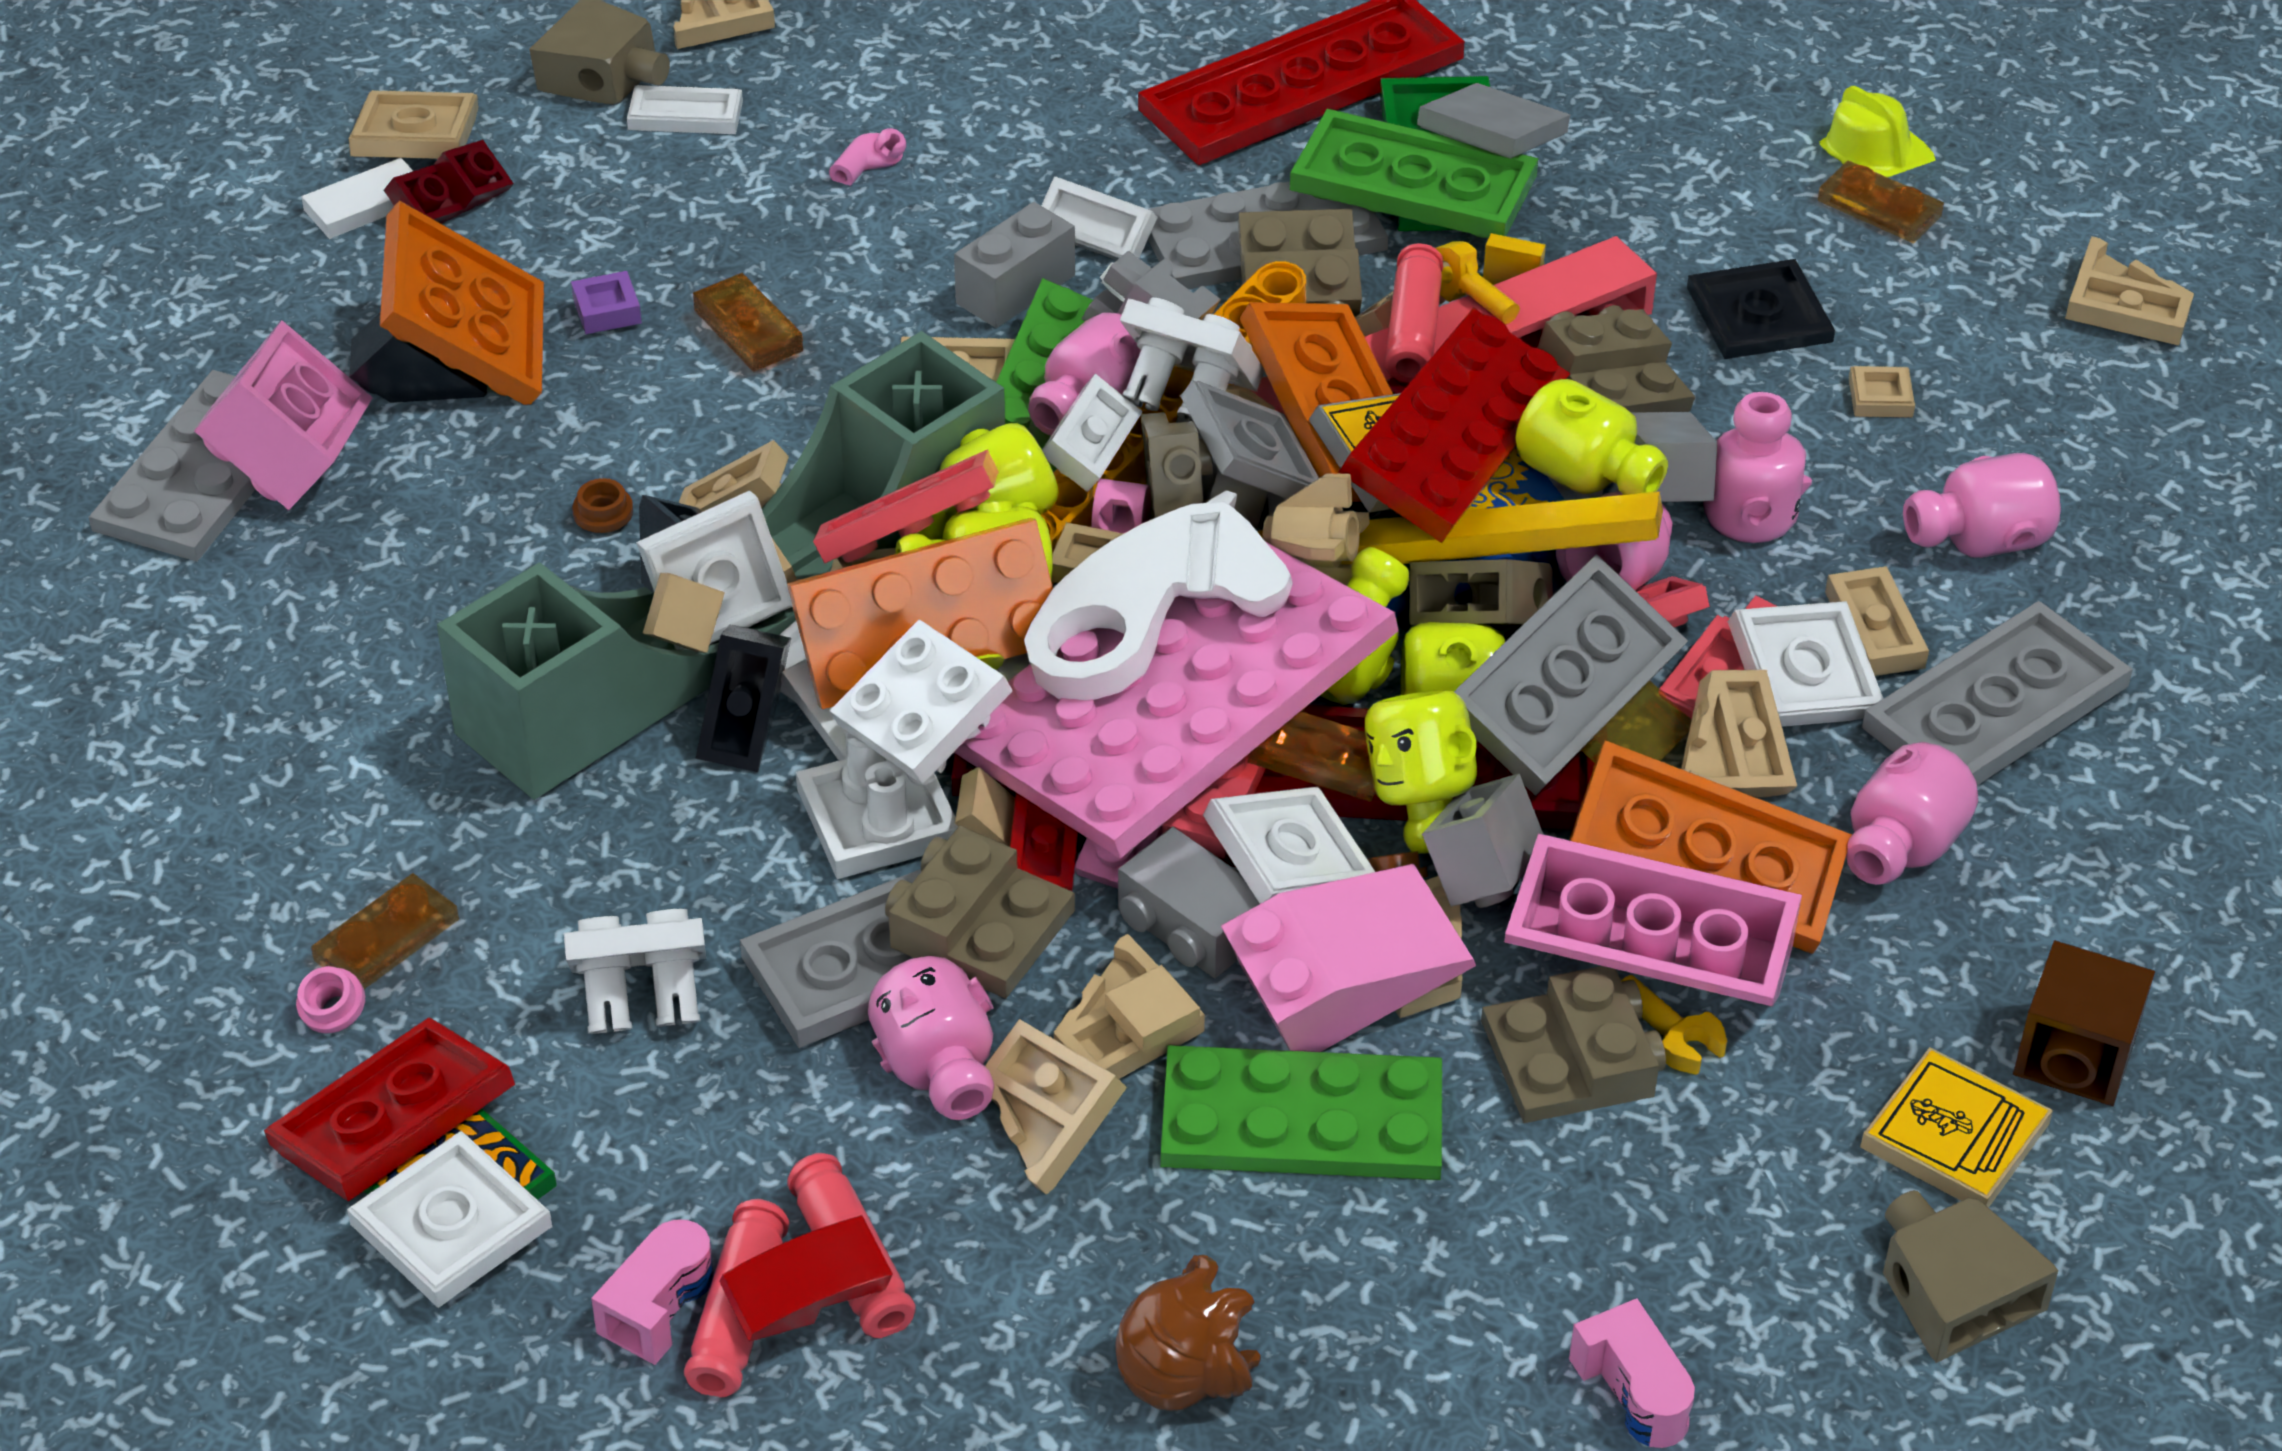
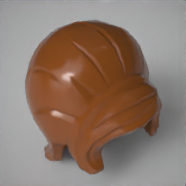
(1181, 1339)

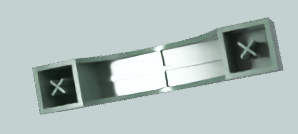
(564, 673)

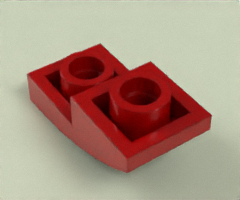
(801, 1276)

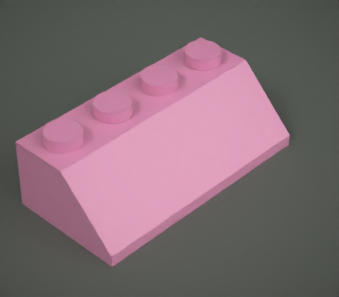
(1655, 919)

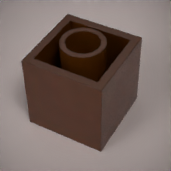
(2083, 1023)

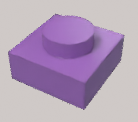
(606, 302)

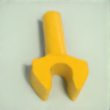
(1463, 280)
(1679, 1030)

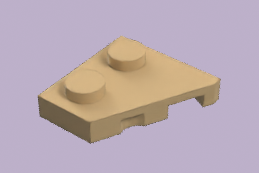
(1096, 1034)

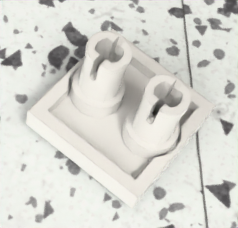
(1169, 339)
(921, 702)
(871, 811)
(606, 950)

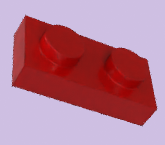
(1043, 844)

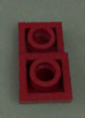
(453, 184)

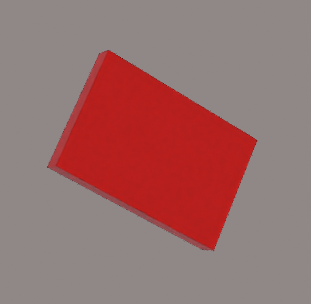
(389, 1108)

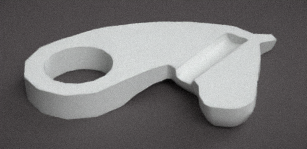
(1132, 583)

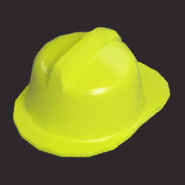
(1874, 134)

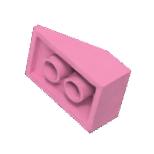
(284, 416)
(1346, 953)

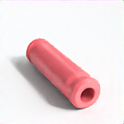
(1413, 311)
(828, 1198)
(720, 1344)

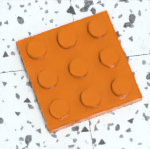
(462, 304)

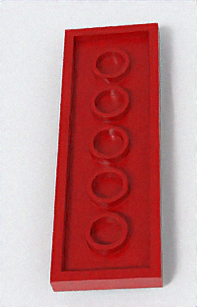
(1298, 77)
(1452, 424)

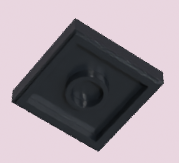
(1760, 309)

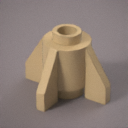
(1316, 527)

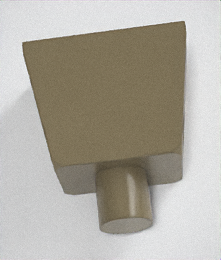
(597, 54)
(1502, 591)
(1962, 1273)

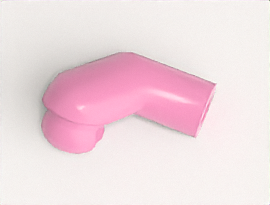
(868, 153)

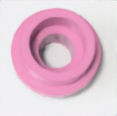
(319, 988)

